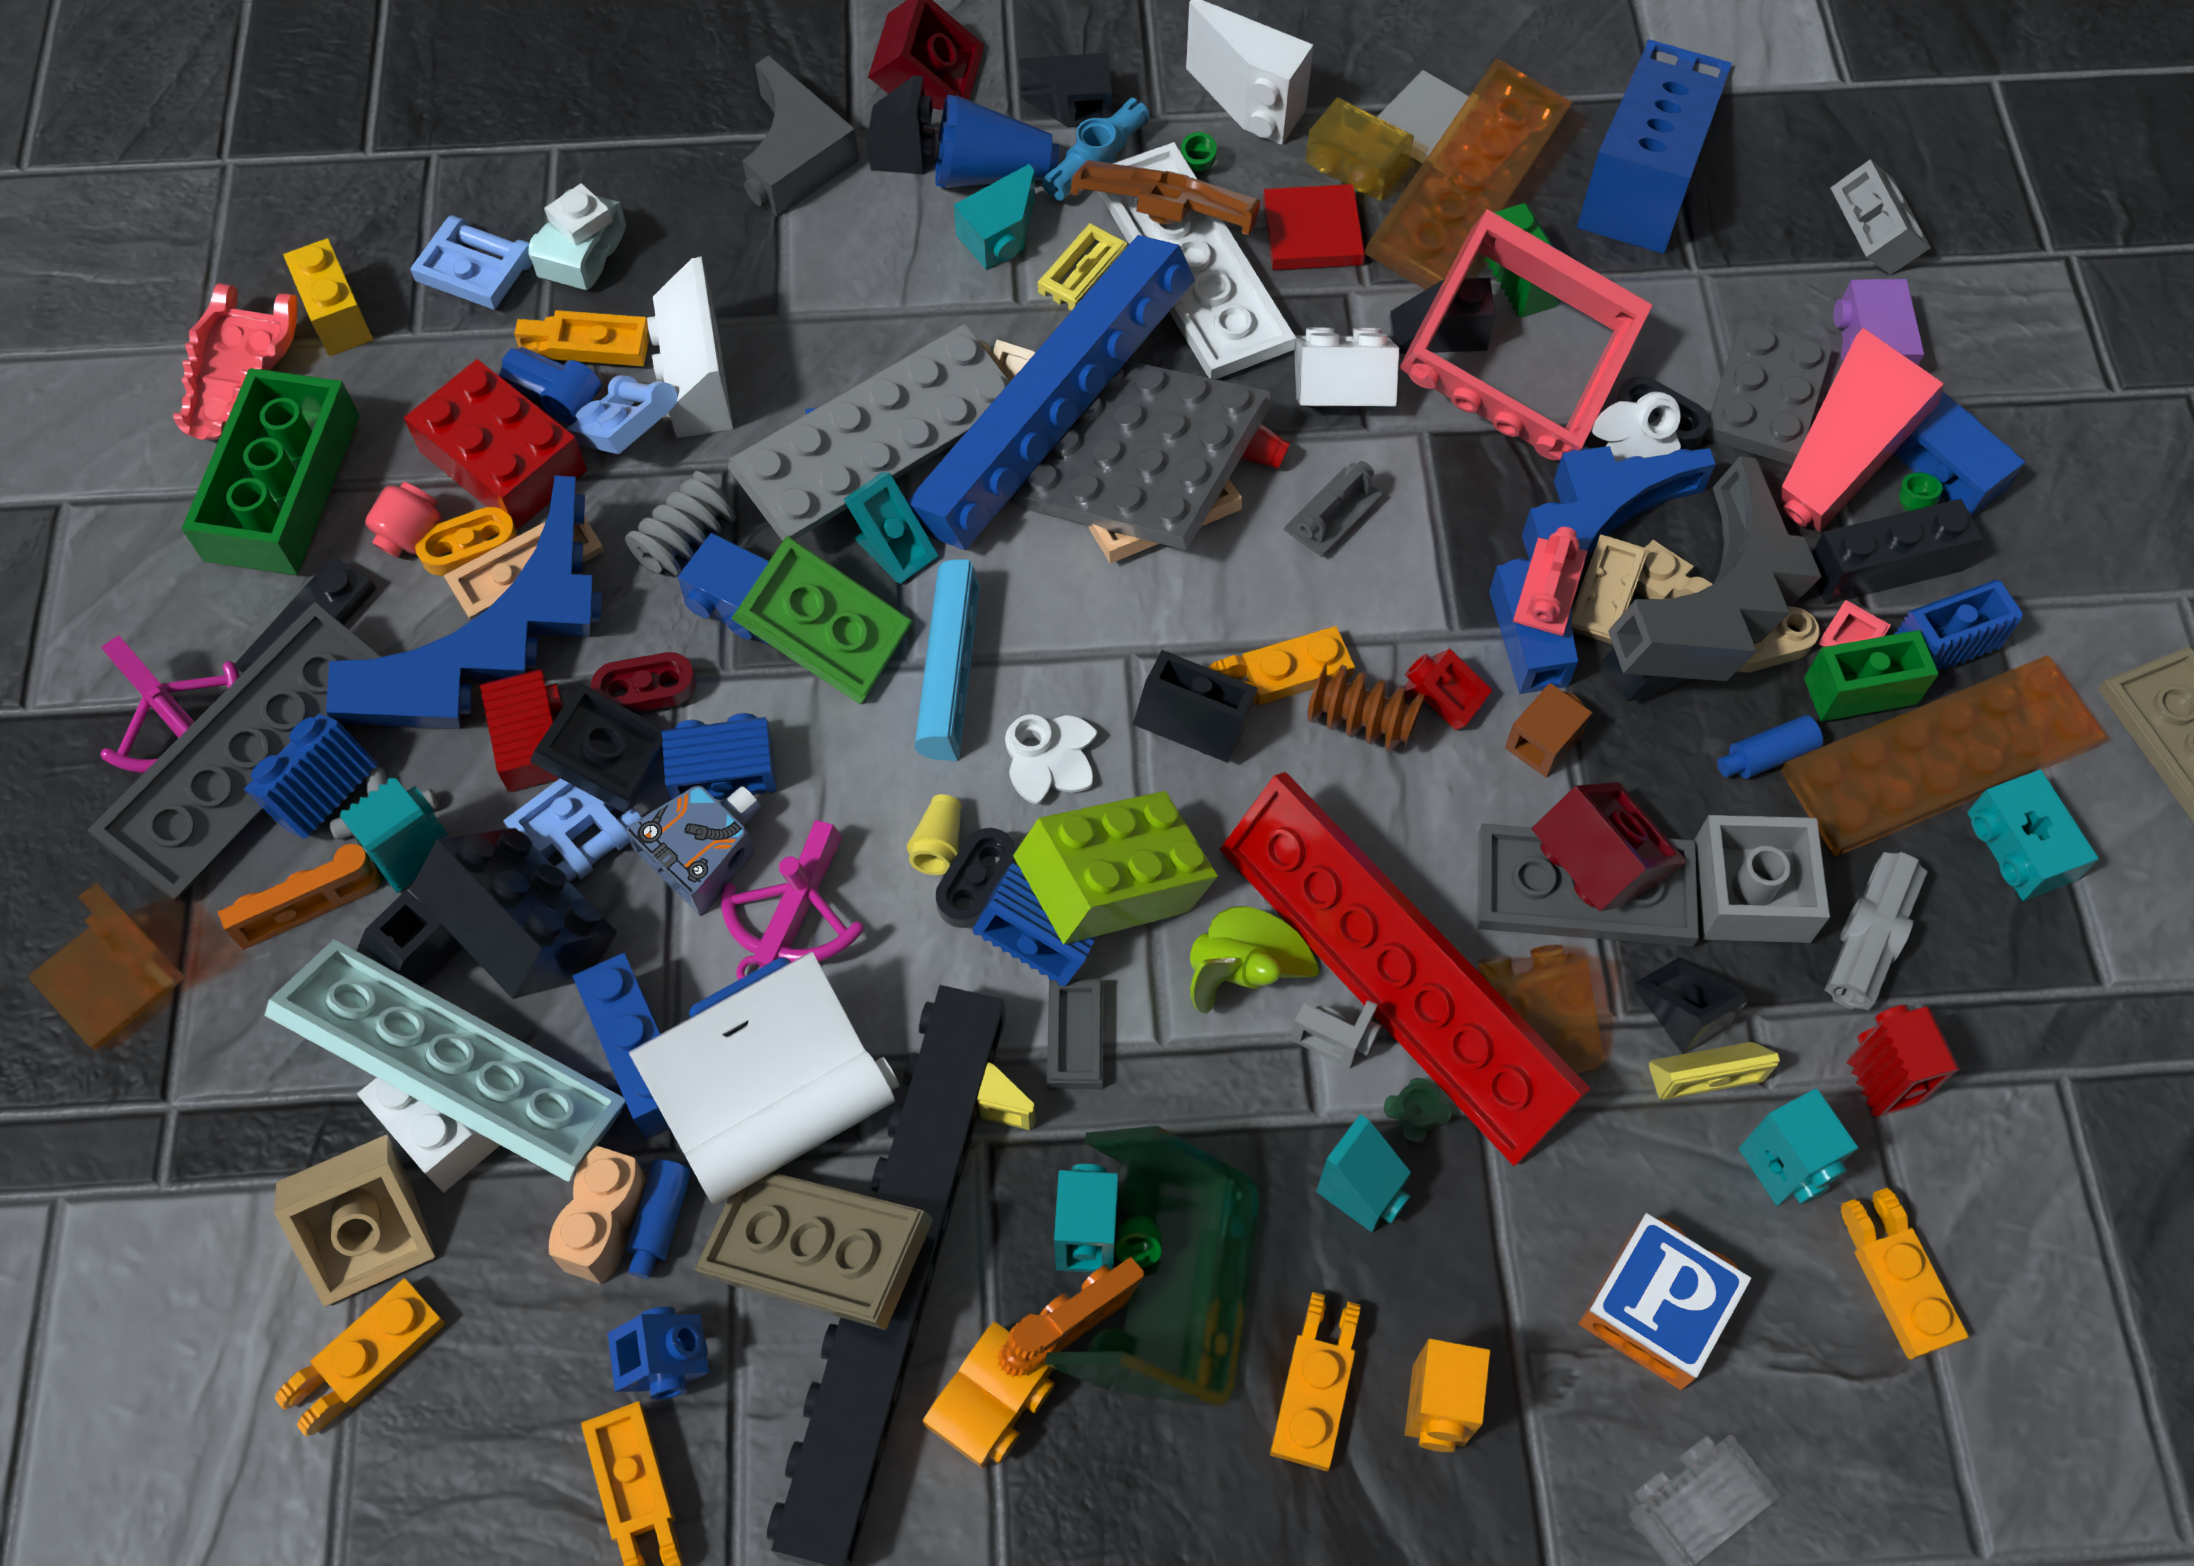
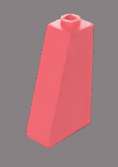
(1860, 425)

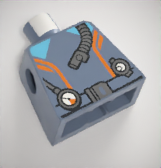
(697, 842)

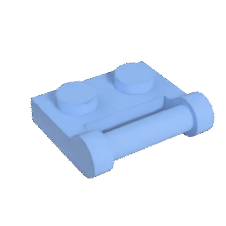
(468, 272)
(613, 422)

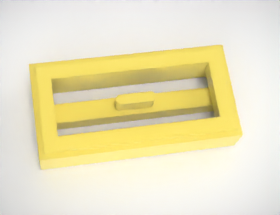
(1065, 292)

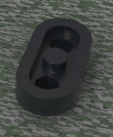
(1693, 417)
(971, 878)

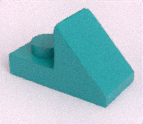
(889, 528)

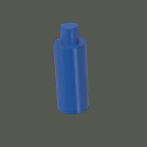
(1771, 748)
(657, 1216)

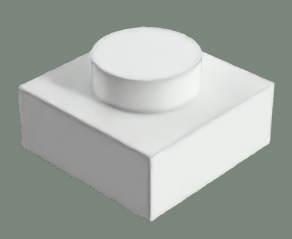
(578, 214)

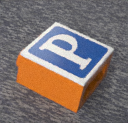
(1665, 1301)

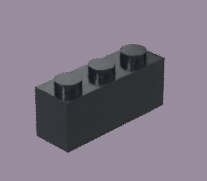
(1895, 551)

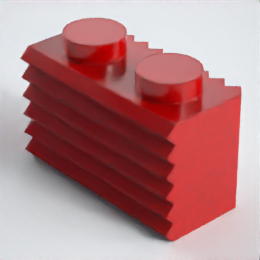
(518, 717)
(1901, 1060)

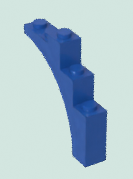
(1594, 501)
(427, 683)

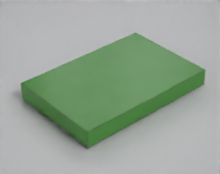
(822, 619)

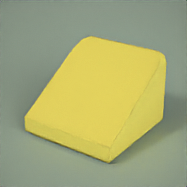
(1003, 1102)

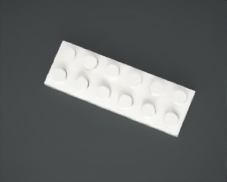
(1226, 308)

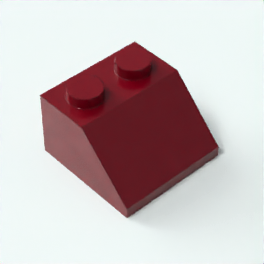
(928, 43)
(1606, 845)

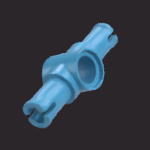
(1096, 141)

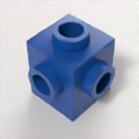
(658, 1353)

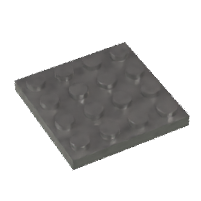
(1148, 454)

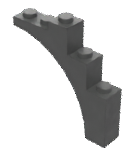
(1716, 629)

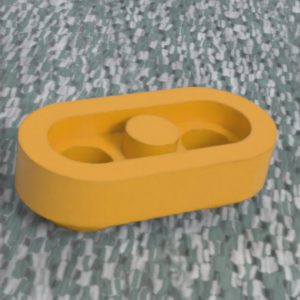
(465, 538)

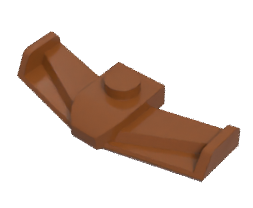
(1167, 194)

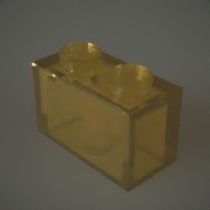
(1359, 149)

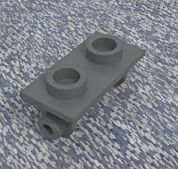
(1335, 508)

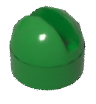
(1201, 148)
(1919, 491)
(1138, 1239)

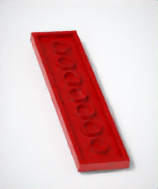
(1398, 959)

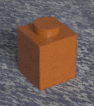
(1548, 729)

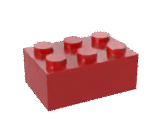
(495, 442)

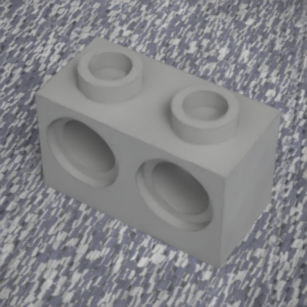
(1880, 217)

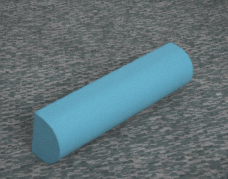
(948, 661)

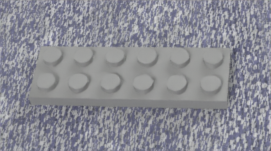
(871, 429)

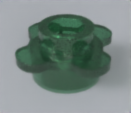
(1419, 1094)

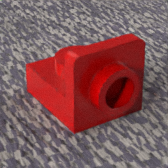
(1447, 687)

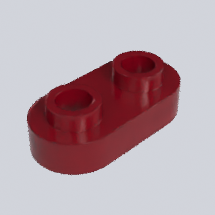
(645, 681)

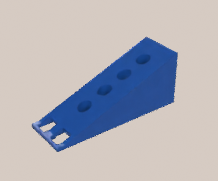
(1652, 148)

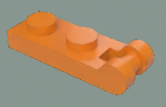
(301, 897)

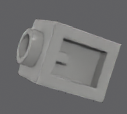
(1331, 1036)

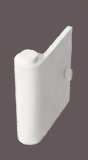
(770, 1087)

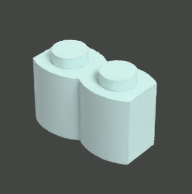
(573, 265)

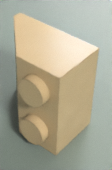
(353, 1220)

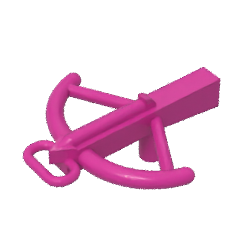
(155, 696)
(801, 890)

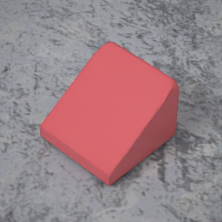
(1853, 625)

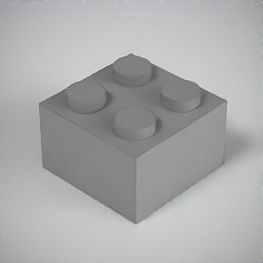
(1760, 879)

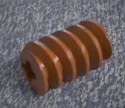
(1364, 708)

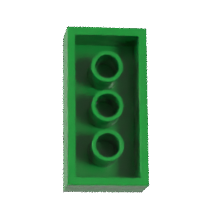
(271, 471)

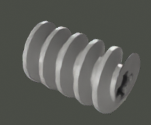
(679, 524)

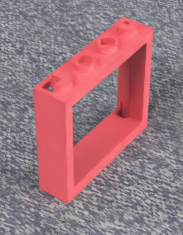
(1561, 278)

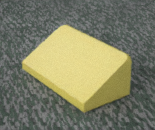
(1712, 1069)

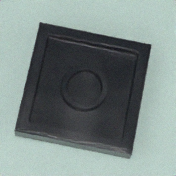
(600, 747)

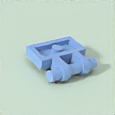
(563, 814)

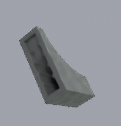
(803, 146)

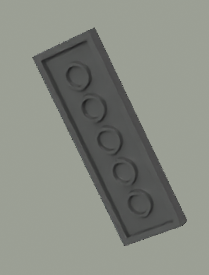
(194, 794)

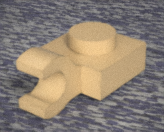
(1667, 575)

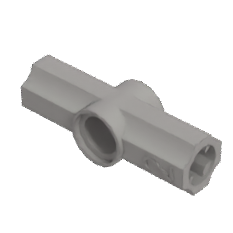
(1876, 931)

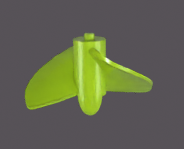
(1246, 950)

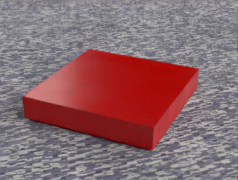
(1313, 227)

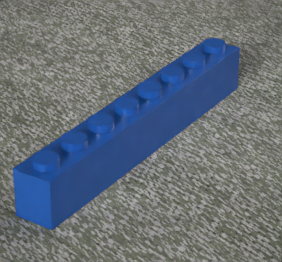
(1051, 392)

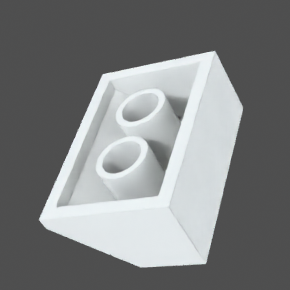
(690, 353)

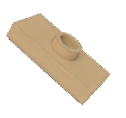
(1607, 587)

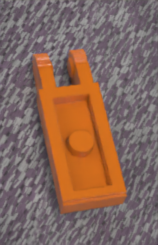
(1068, 1318)

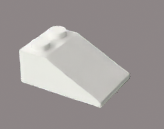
(1249, 69)

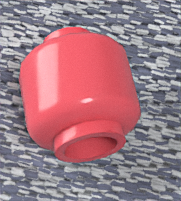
(401, 518)

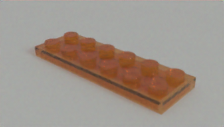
(1468, 172)
(1941, 754)

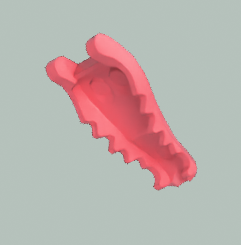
(221, 353)

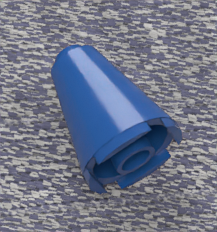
(987, 146)

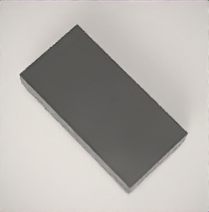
(1075, 1035)

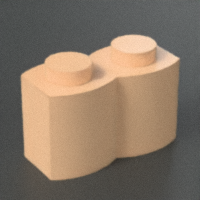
(592, 1227)

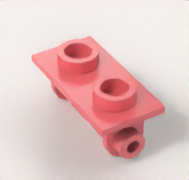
(1551, 582)

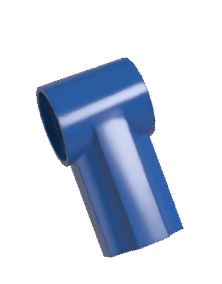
(556, 386)

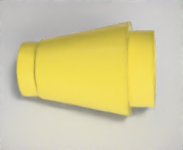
(936, 836)

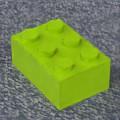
(1114, 866)

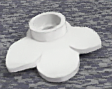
(1630, 433)
(1052, 763)

